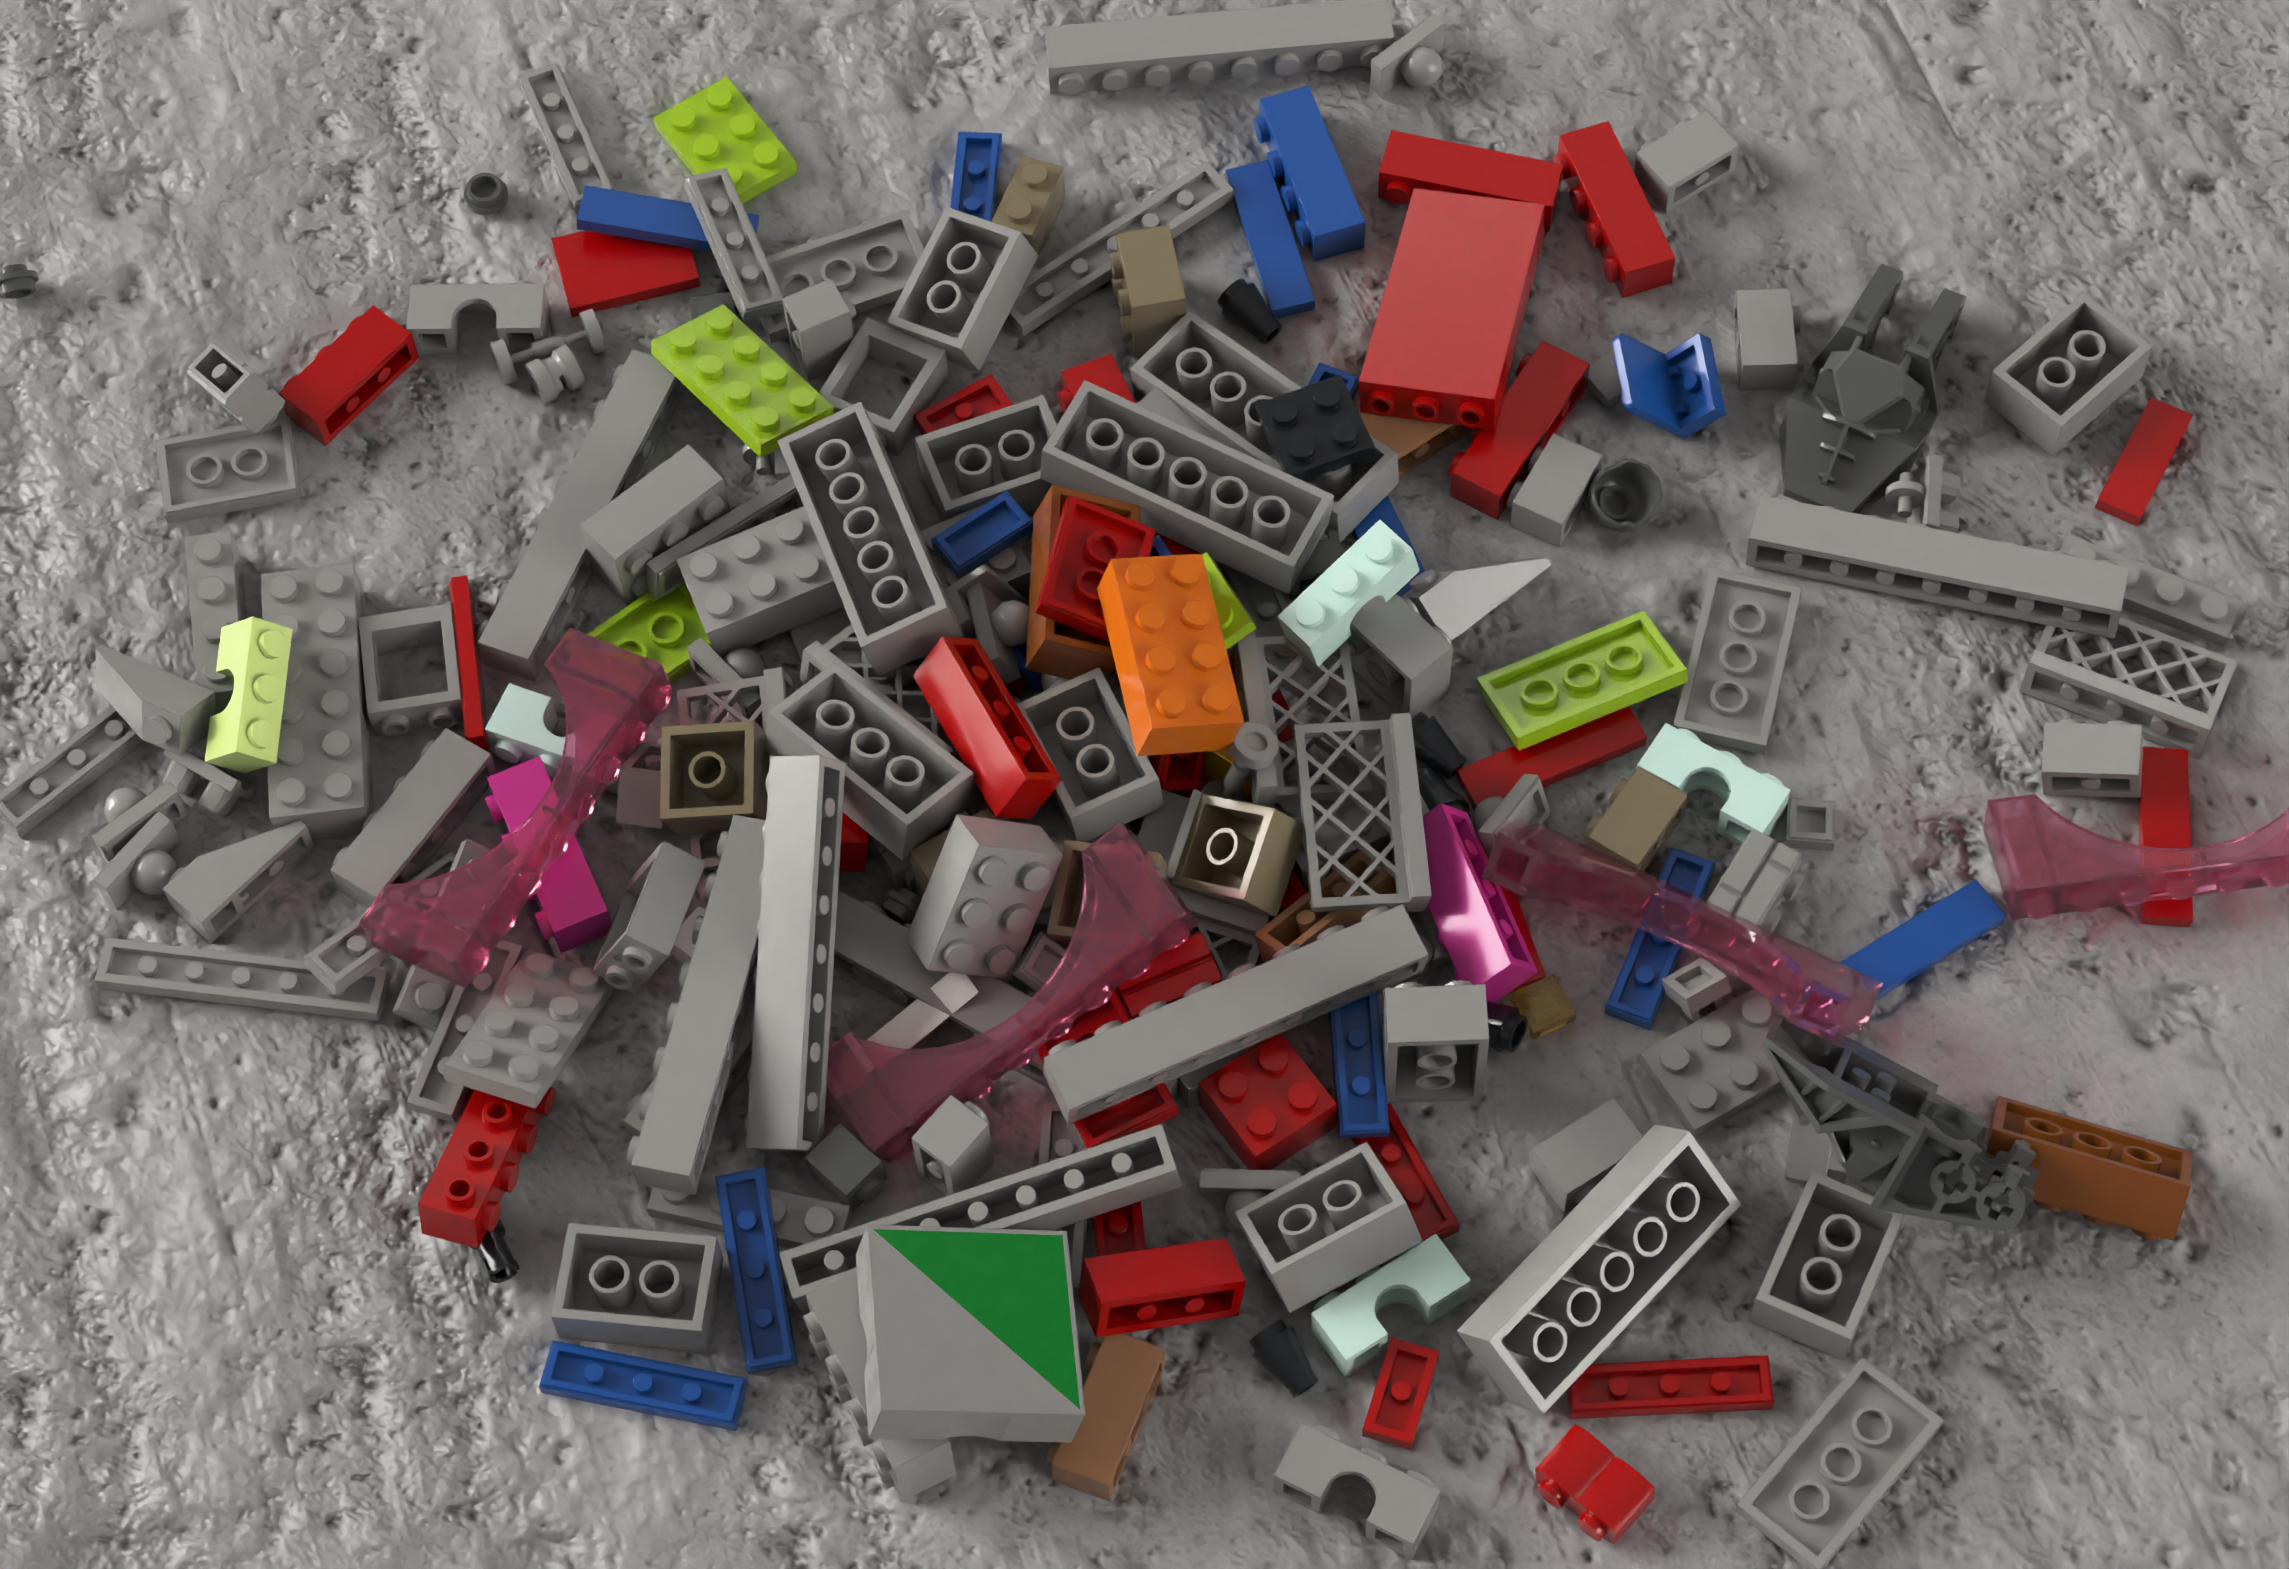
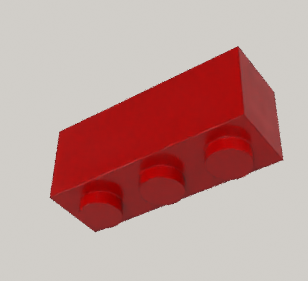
(348, 375)
(1161, 1287)

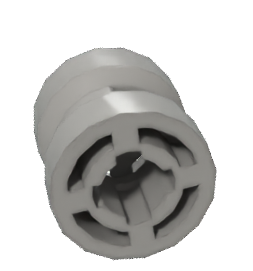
(555, 374)

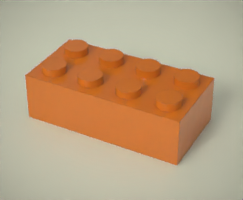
(1170, 654)

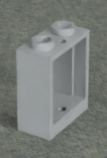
(901, 353)
(404, 632)
(648, 917)

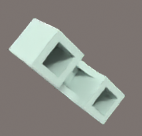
(1323, 612)
(524, 728)
(1749, 797)
(1420, 1277)

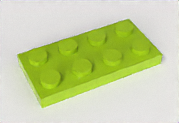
(740, 379)
(1581, 680)

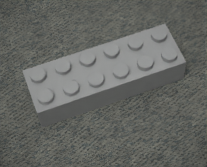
(1219, 388)
(1188, 486)
(869, 538)
(325, 724)
(1599, 1268)

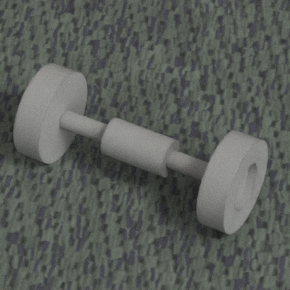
(544, 347)
(1251, 749)

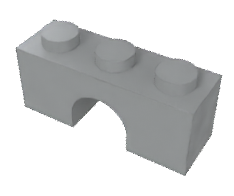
(444, 311)
(1322, 1464)

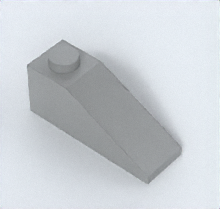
(1465, 595)
(155, 702)
(232, 879)

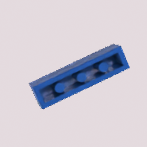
(1310, 174)

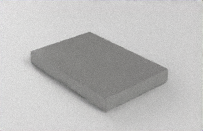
(227, 470)

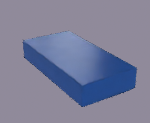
(982, 534)

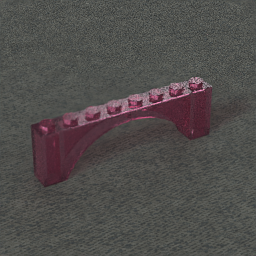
(2062, 868)
(460, 916)
(1122, 925)
(1801, 982)

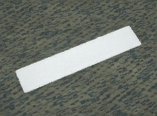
(920, 1018)

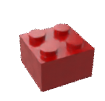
(1267, 1104)

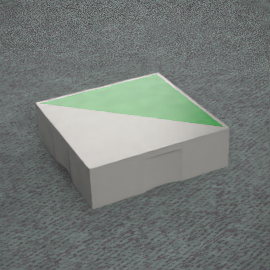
(969, 1334)

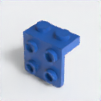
(1670, 389)

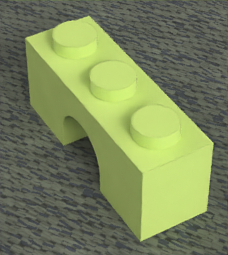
(249, 727)

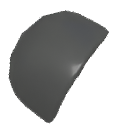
(1624, 495)

